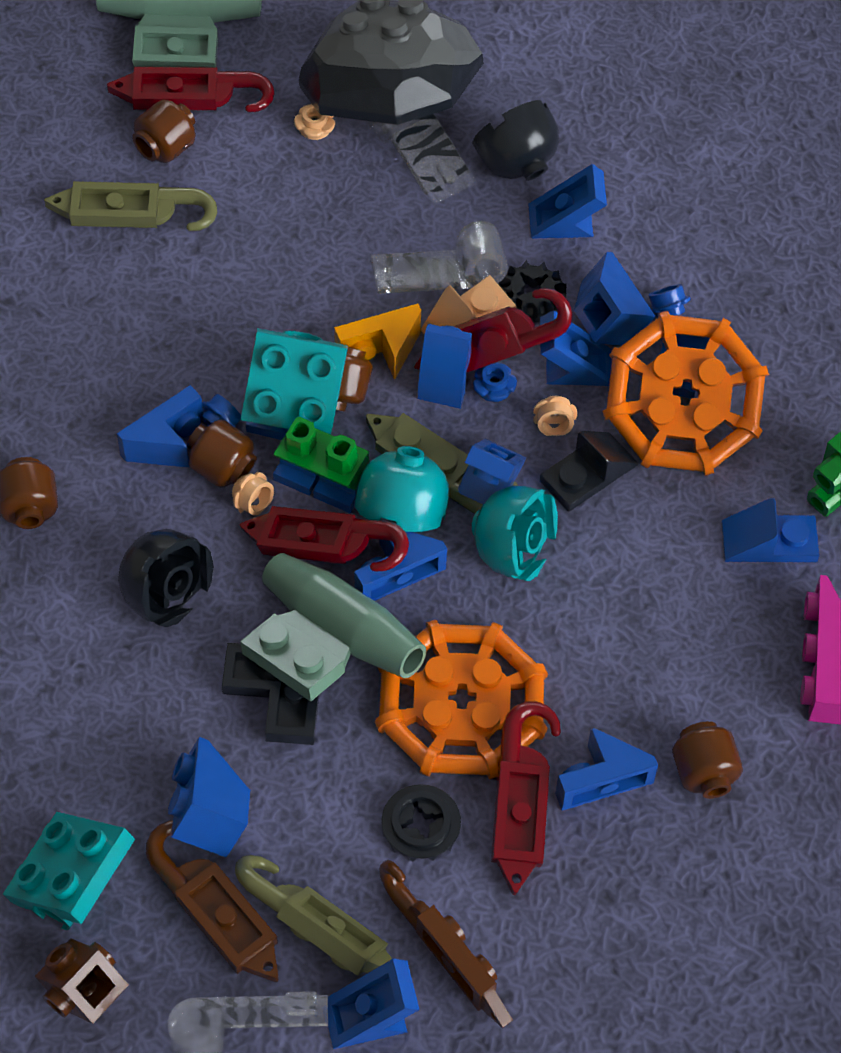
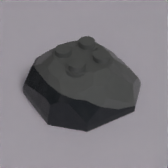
(389, 62)

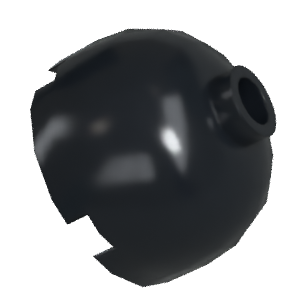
(519, 143)
(166, 568)

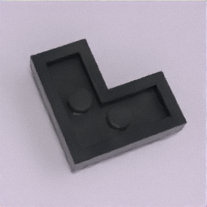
(289, 714)

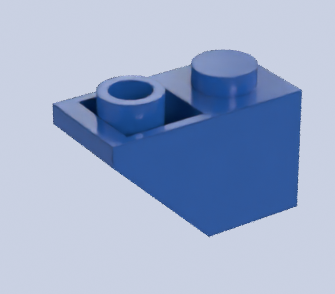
(611, 304)
(209, 800)

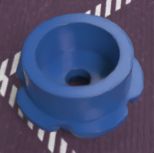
(669, 299)
(491, 390)
(218, 409)

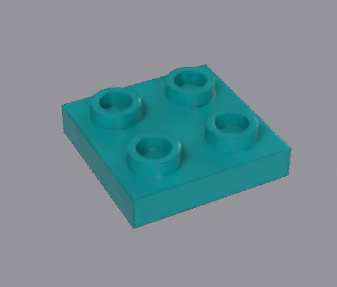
(293, 378)
(68, 868)

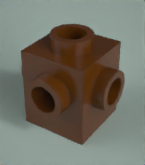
(80, 980)

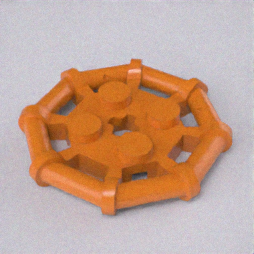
(706, 376)
(442, 718)

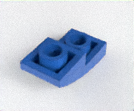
(444, 365)

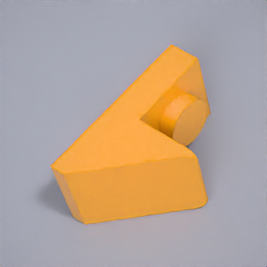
(388, 333)

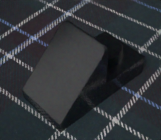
(587, 470)

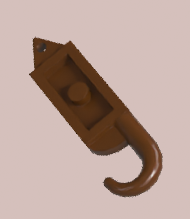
(216, 908)
(446, 942)

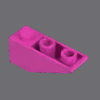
(823, 687)

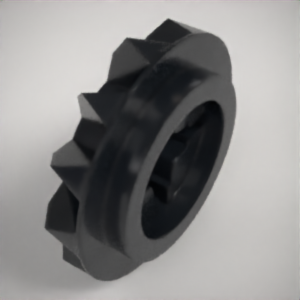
(515, 282)
(432, 804)

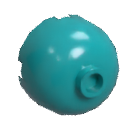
(404, 489)
(514, 523)

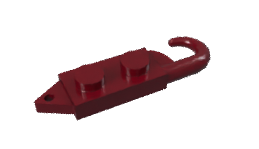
(192, 86)
(512, 331)
(323, 536)
(521, 797)

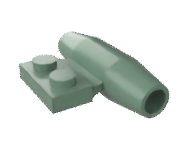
(178, 30)
(324, 628)

